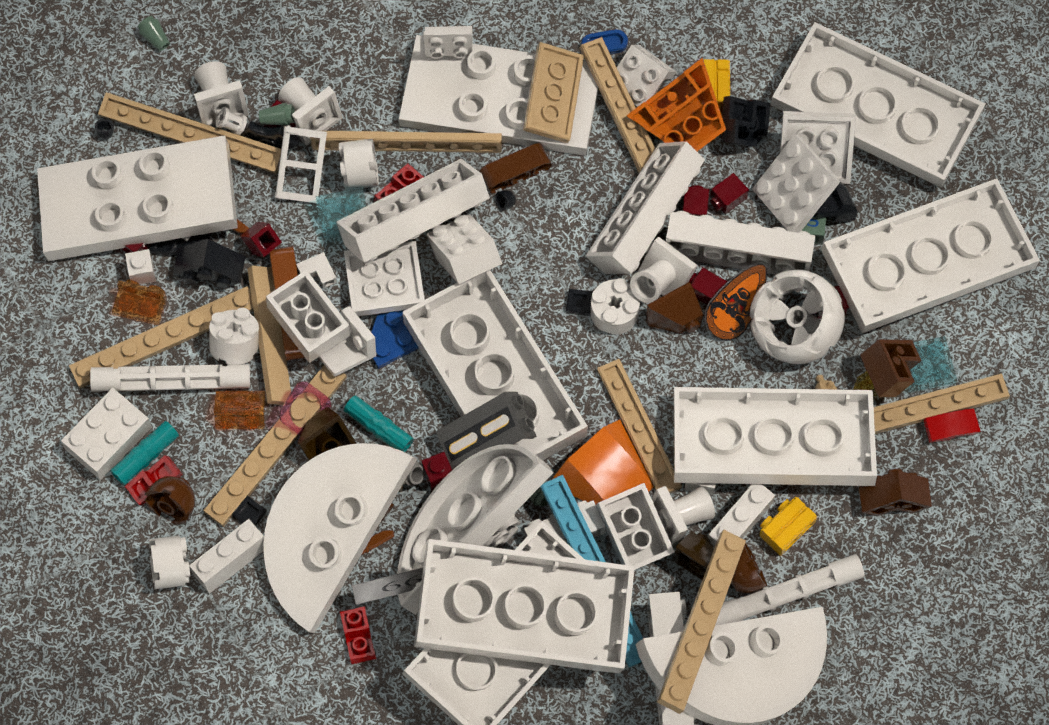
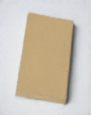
(553, 92)

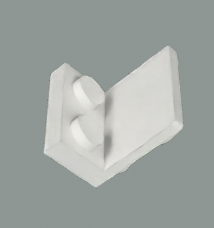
(448, 41)
(643, 73)
(353, 350)

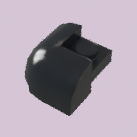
(744, 121)
(838, 206)

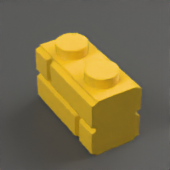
(720, 78)
(787, 525)

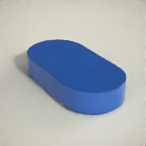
(614, 39)

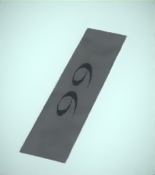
(386, 586)

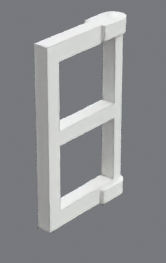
(284, 162)

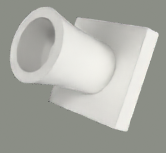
(217, 93)
(311, 111)
(661, 272)
(682, 512)

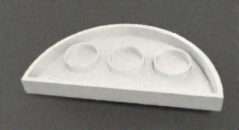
(472, 505)
(326, 522)
(749, 667)

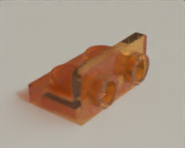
(139, 302)
(239, 409)

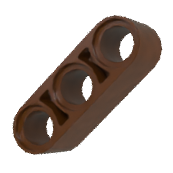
(514, 167)

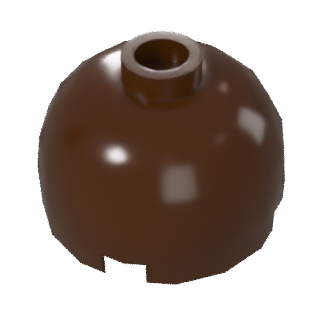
(171, 494)
(747, 576)

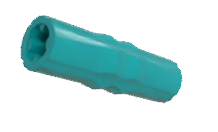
(378, 424)
(144, 453)

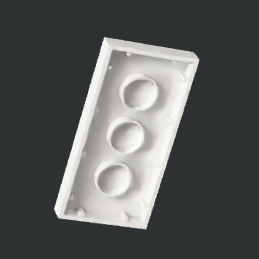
(486, 96)
(897, 109)
(136, 198)
(929, 255)
(774, 436)
(483, 687)

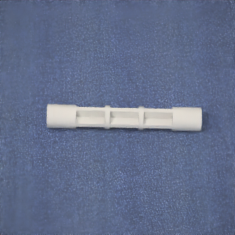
(170, 377)
(834, 574)

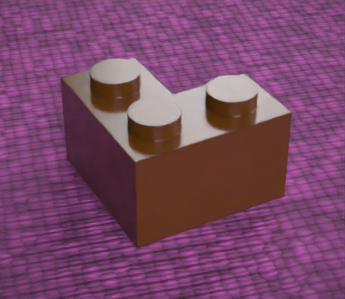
(890, 365)
(896, 492)

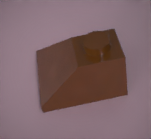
(675, 311)

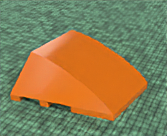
(683, 110)
(604, 466)

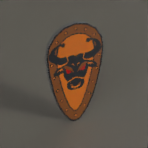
(729, 309)

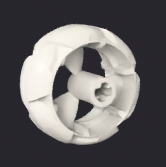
(810, 338)

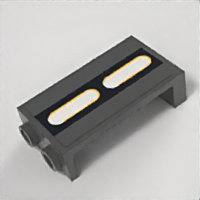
(491, 424)

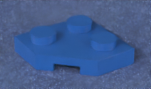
(391, 338)

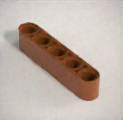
(284, 270)

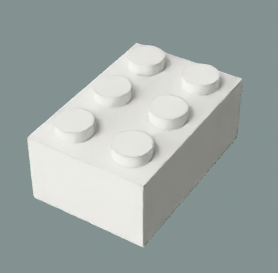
(464, 248)
(307, 316)
(106, 433)
(635, 527)

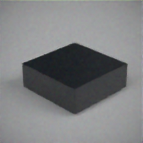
(579, 302)
(249, 510)

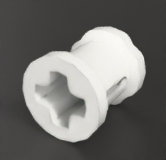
(223, 121)

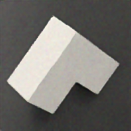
(318, 267)

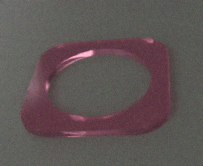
(301, 387)

